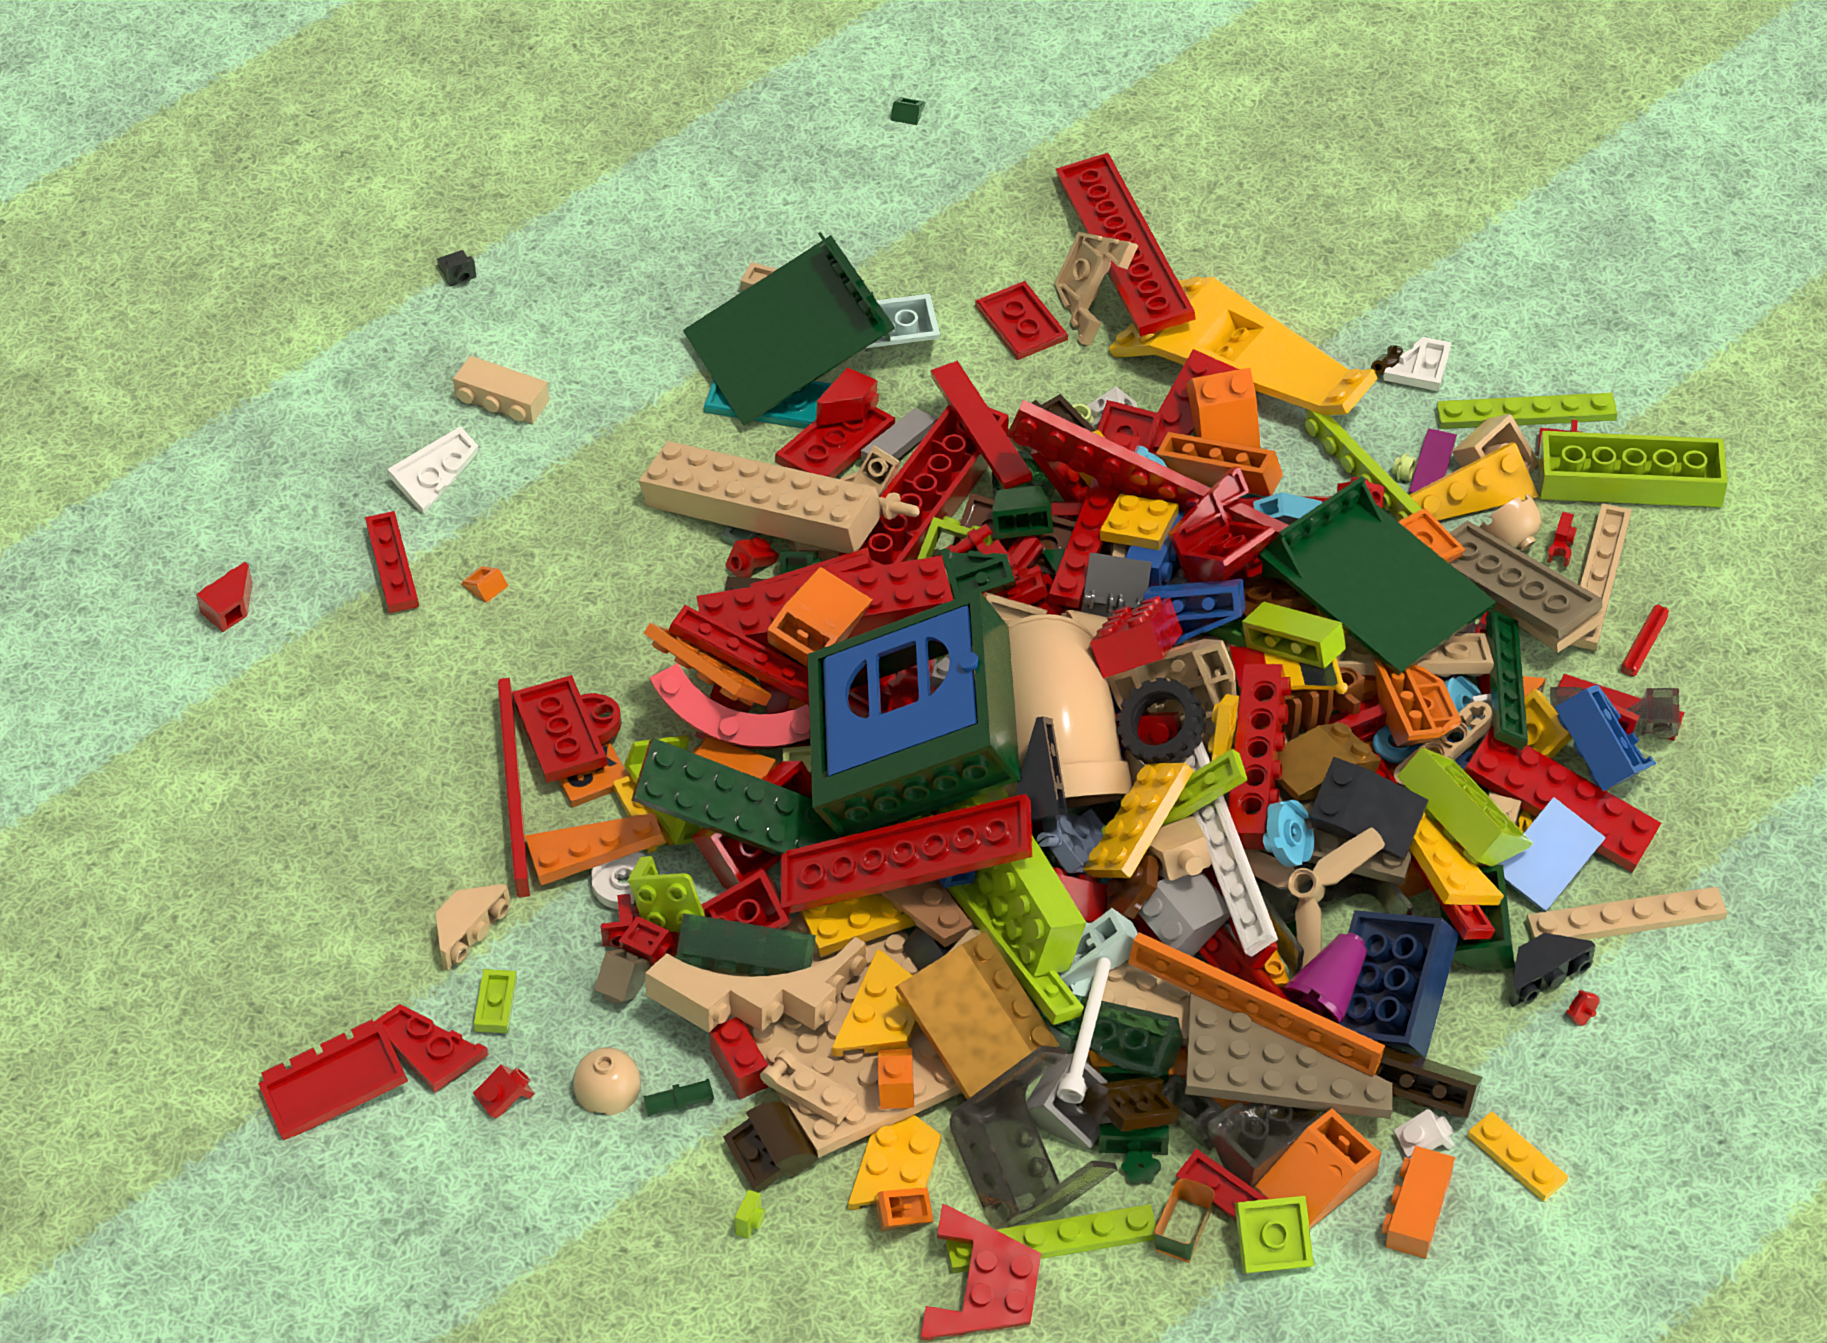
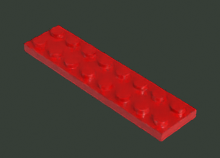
(906, 854)

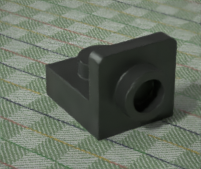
(457, 267)

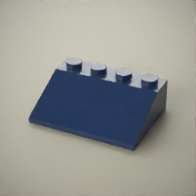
(1400, 978)

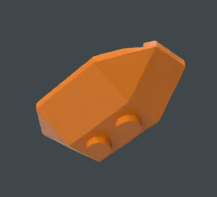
(1415, 704)

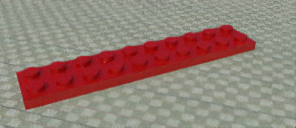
(1109, 211)
(1117, 465)

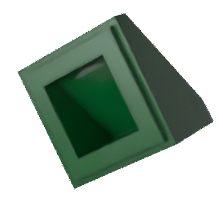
(907, 110)

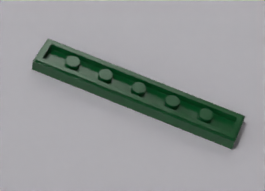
(1506, 680)

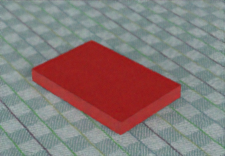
(1021, 320)

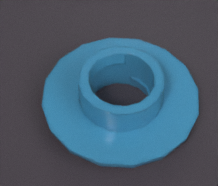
(1382, 746)

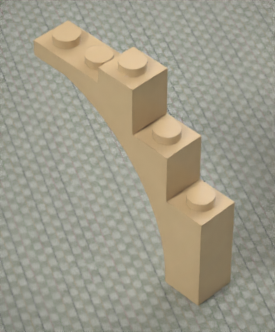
(710, 997)

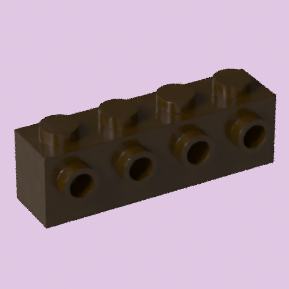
(1430, 1082)

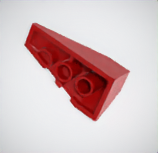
(748, 902)

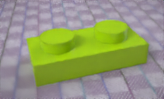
(495, 1001)

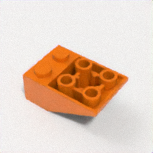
(817, 616)
(1324, 1165)

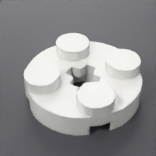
(605, 881)

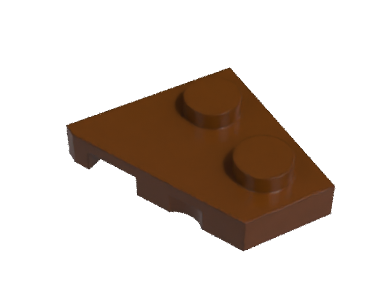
(1129, 894)

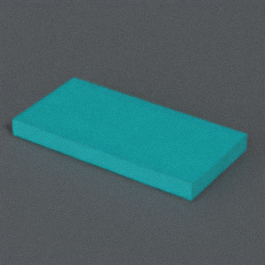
(794, 411)

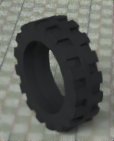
(1146, 696)

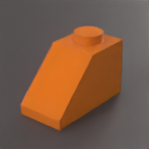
(896, 1078)

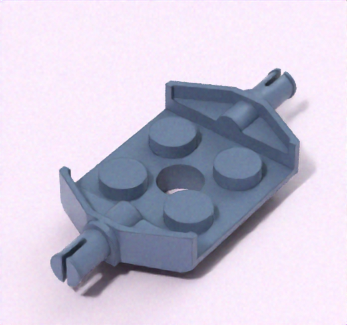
(1072, 839)

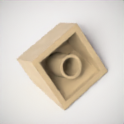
(1491, 436)

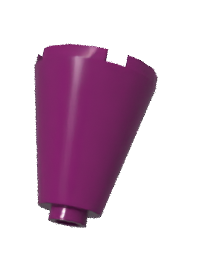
(1329, 978)

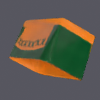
(1191, 1192)

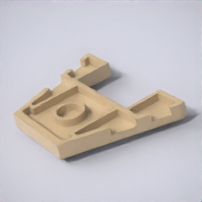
(1082, 274)

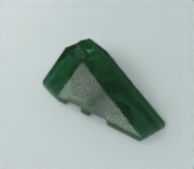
(1130, 1037)

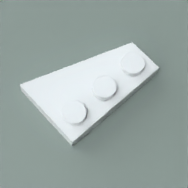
(433, 468)

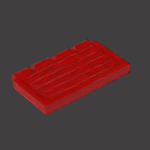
(331, 1081)

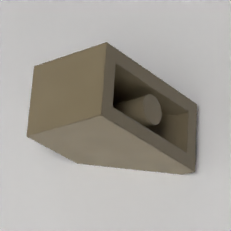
(621, 975)

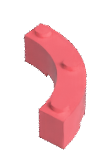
(726, 724)

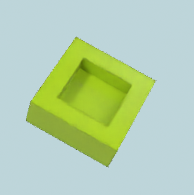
(749, 1215)

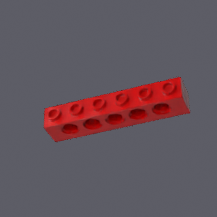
(1259, 683)

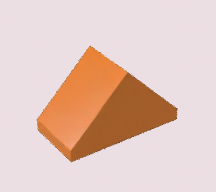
(903, 1208)

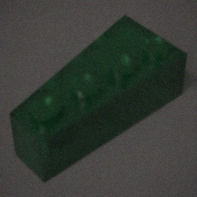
(741, 947)

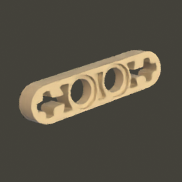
(1454, 750)

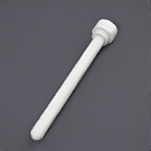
(1072, 1086)

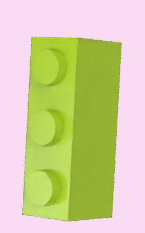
(1294, 635)

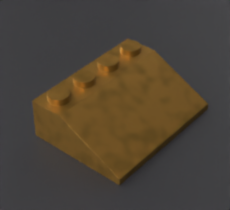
(975, 1013)

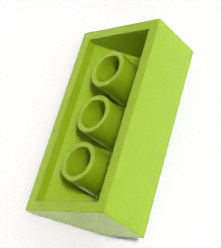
(1463, 809)

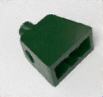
(1021, 512)

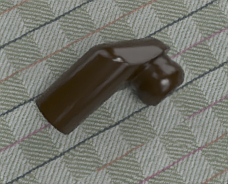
(1387, 360)

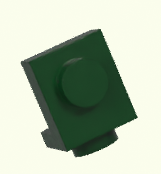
(796, 559)

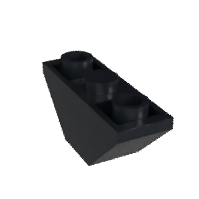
(1547, 963)

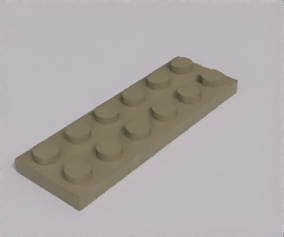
(1522, 582)

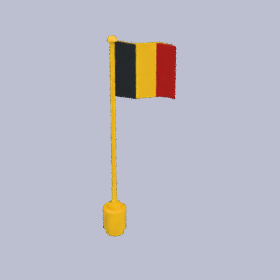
(1301, 674)

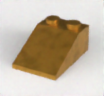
(1310, 755)

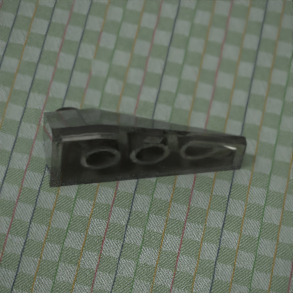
(1256, 1136)

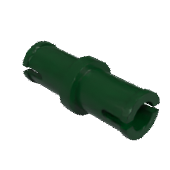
(678, 1097)

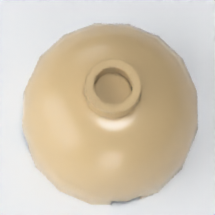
(1516, 523)
(606, 1081)

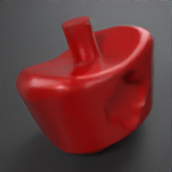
(1583, 1007)

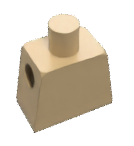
(1180, 849)

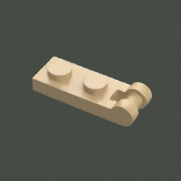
(809, 1088)

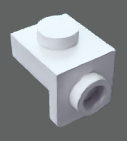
(1426, 1132)

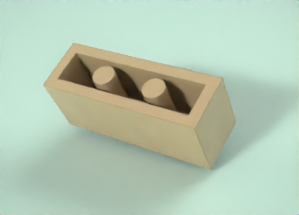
(501, 389)

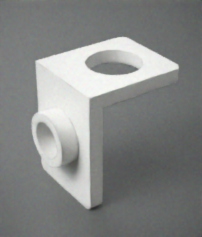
(1098, 405)

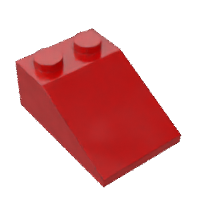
(1228, 550)

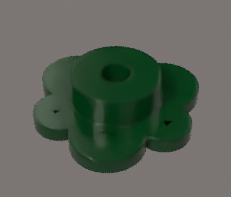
(1135, 1159)

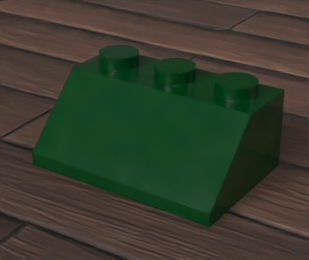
(1493, 952)

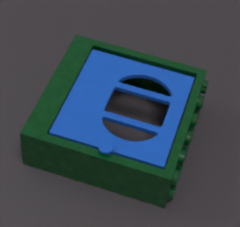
(923, 753)

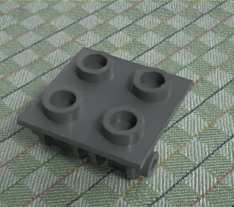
(1114, 584)

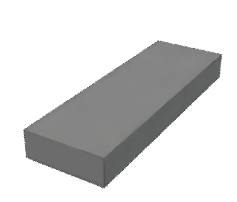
(903, 434)

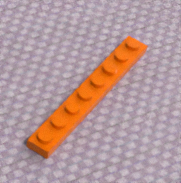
(1257, 1003)

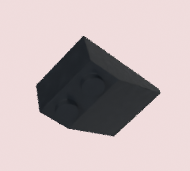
(1360, 800)

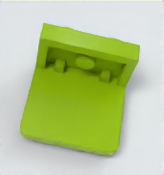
(663, 897)

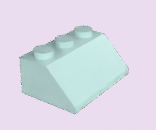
(912, 319)

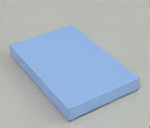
(1558, 852)

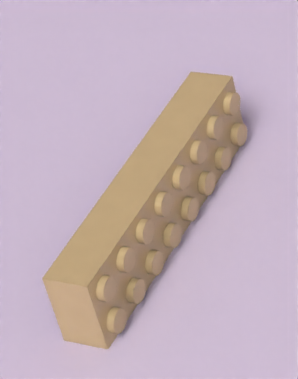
(761, 497)

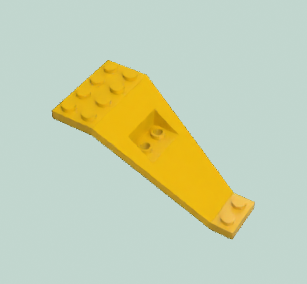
(1250, 338)

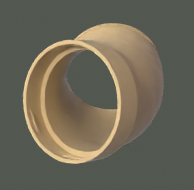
(1062, 681)

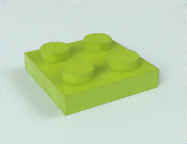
(1274, 1234)

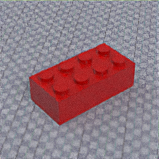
(1136, 636)
(735, 860)

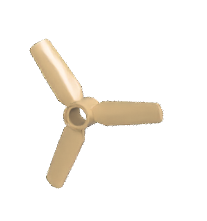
(1327, 872)

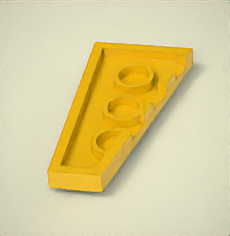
(1448, 870)

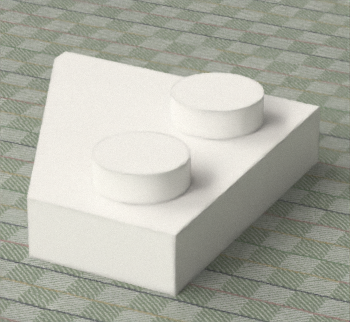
(1421, 365)

